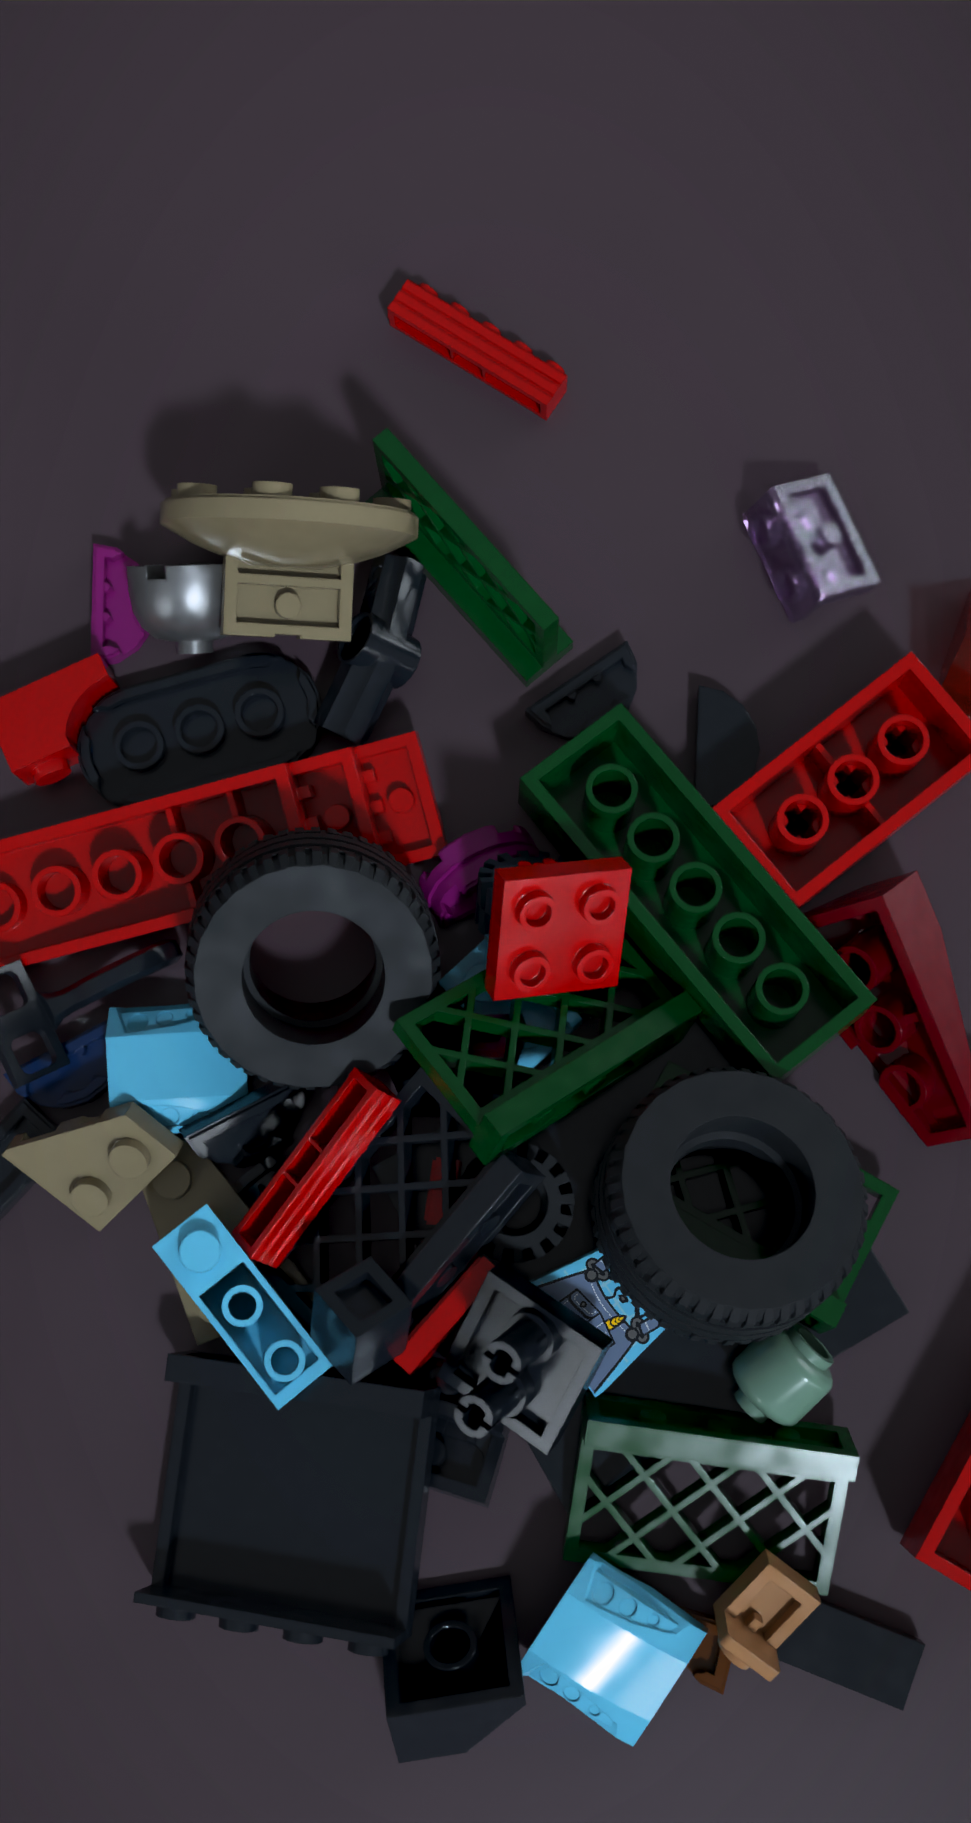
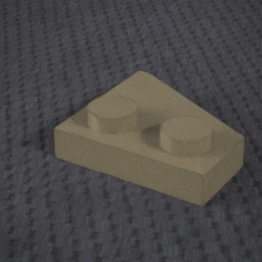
(97, 1160)

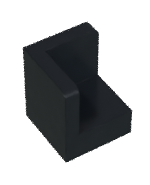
(360, 1320)

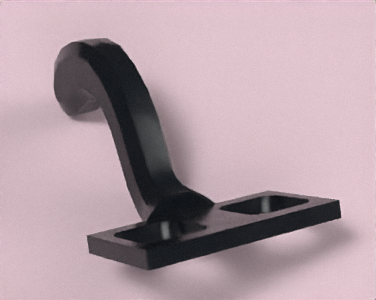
(46, 1010)

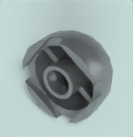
(178, 603)

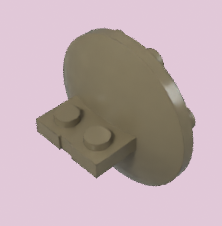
(288, 554)

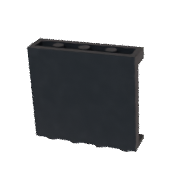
(294, 1510)

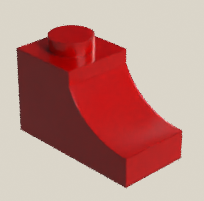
(46, 717)

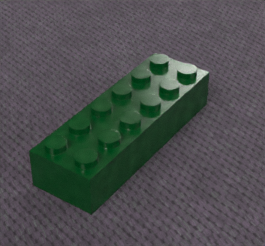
(696, 897)

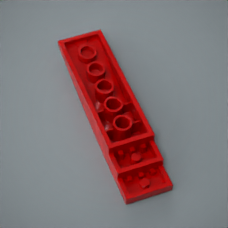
(150, 859)

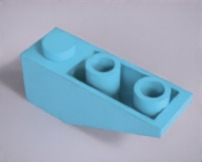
(242, 1306)

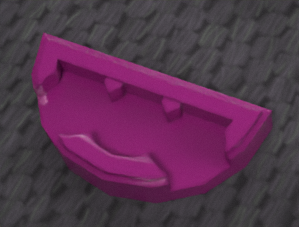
(113, 624)
(466, 848)
(457, 892)

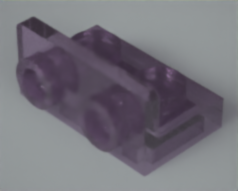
(809, 545)

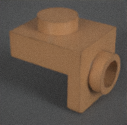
(762, 1613)

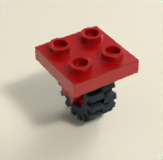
(551, 923)

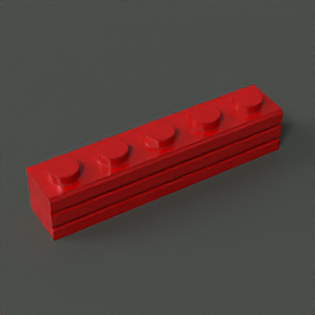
(478, 348)
(315, 1168)

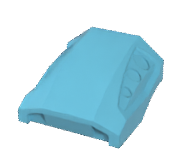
(167, 1065)
(613, 1648)

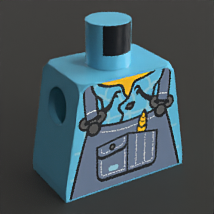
(592, 1294)

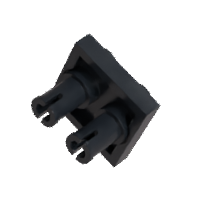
(521, 1361)

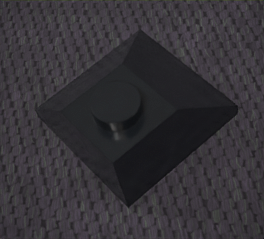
(455, 1671)

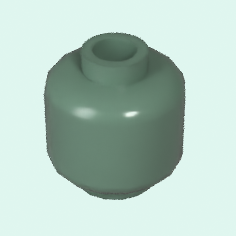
(783, 1376)

